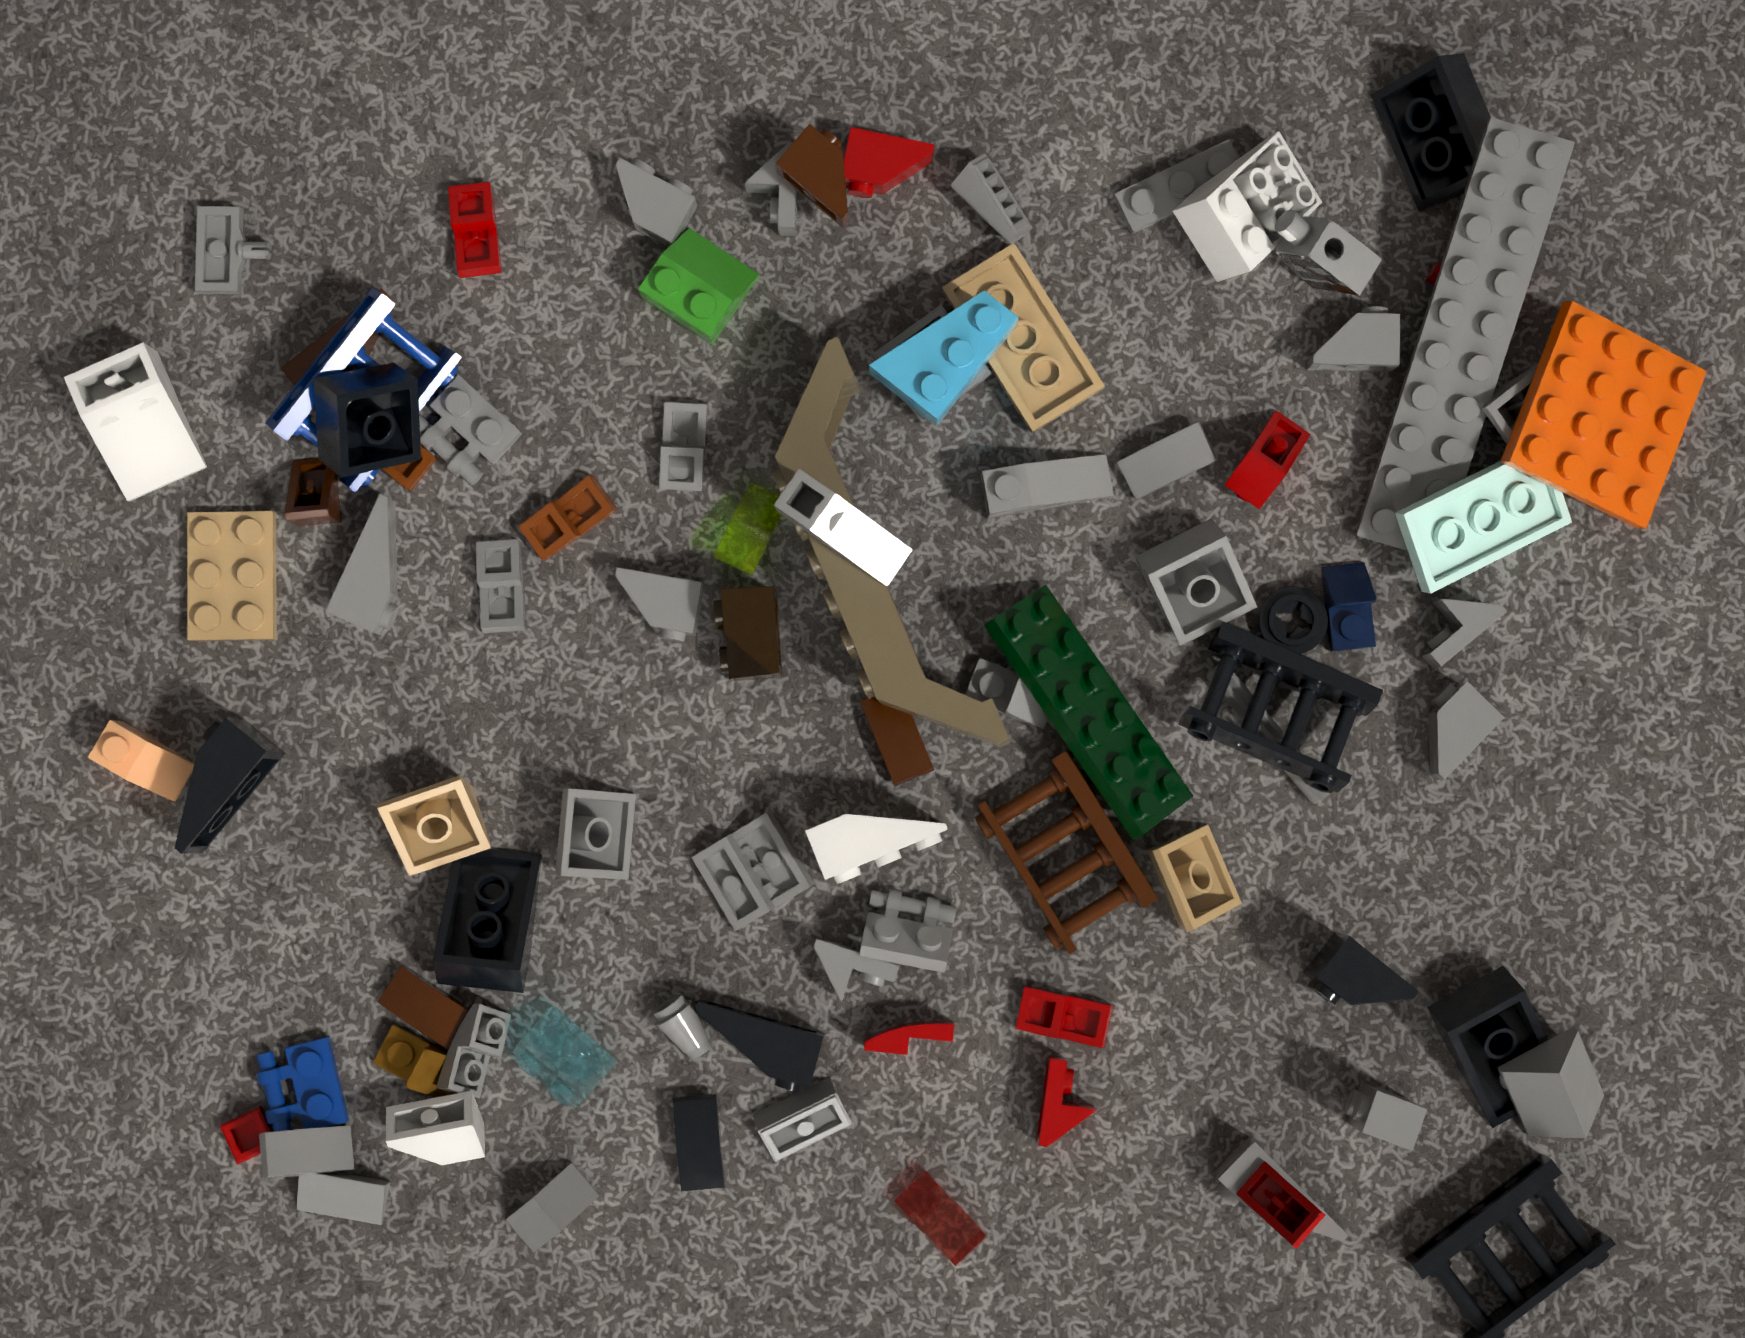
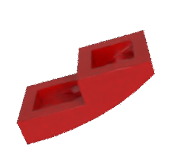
(474, 229)
(1064, 1017)
(896, 1038)

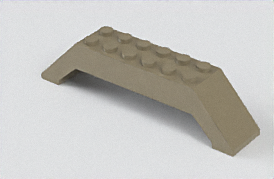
(865, 604)

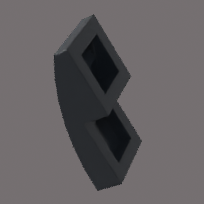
(698, 1142)

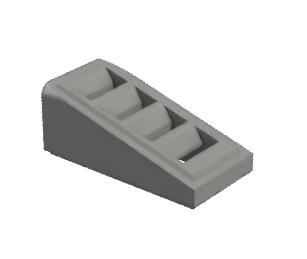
(990, 197)

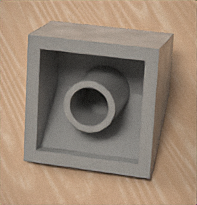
(1196, 581)

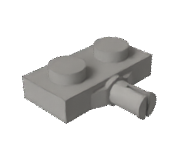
(223, 250)

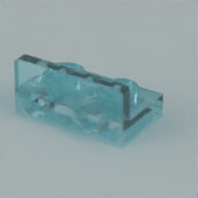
(563, 1058)

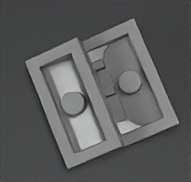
(753, 870)

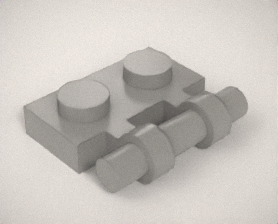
(476, 421)
(906, 940)

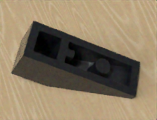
(772, 1045)

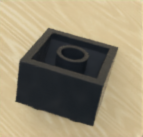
(1354, 975)

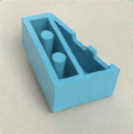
(946, 356)

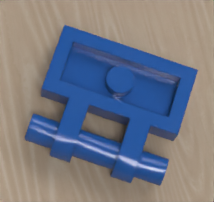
(315, 1084)

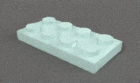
(1478, 523)

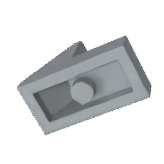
(782, 208)
(1468, 621)
(1007, 692)
(840, 960)

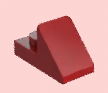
(1056, 1115)

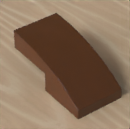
(897, 741)
(423, 1006)

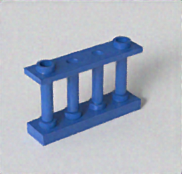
(348, 350)

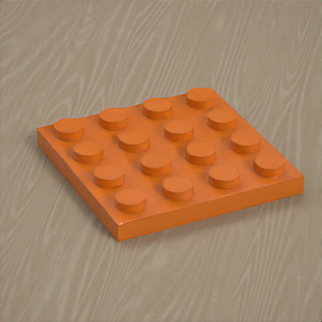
(1603, 415)

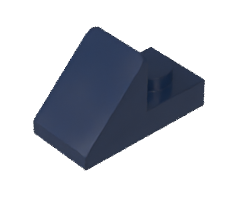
(1348, 606)

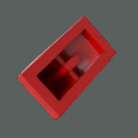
(1280, 1204)

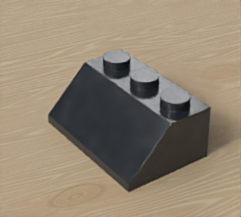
(1434, 127)

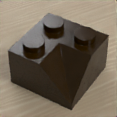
(751, 633)

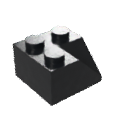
(367, 419)

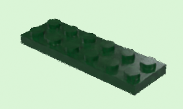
(1089, 711)

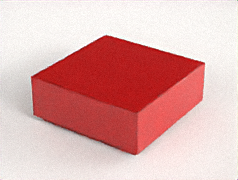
(243, 1134)

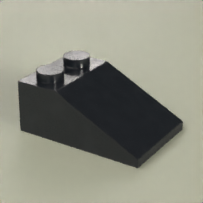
(222, 780)
(488, 921)
(1484, 1029)

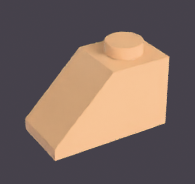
(141, 760)

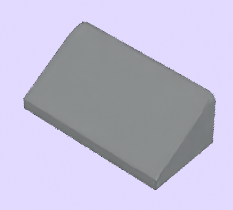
(801, 1119)
(343, 1196)

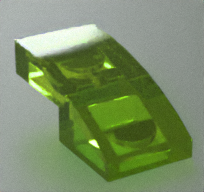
(749, 530)

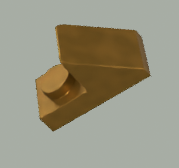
(412, 1060)

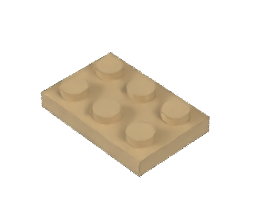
(231, 576)

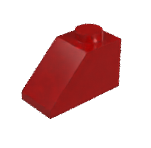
(881, 161)
(1267, 460)

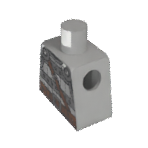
(1324, 254)

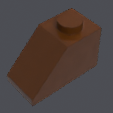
(817, 171)

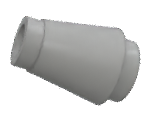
(682, 1026)

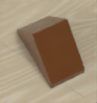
(312, 494)

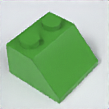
(698, 285)

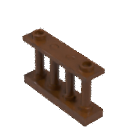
(1107, 851)

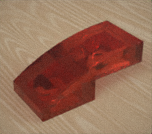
(941, 1218)

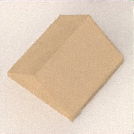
(435, 824)
(1194, 878)

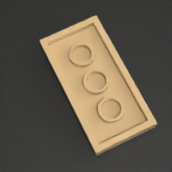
(1040, 359)

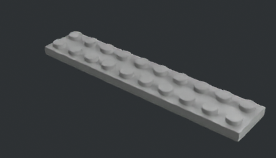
(1467, 322)

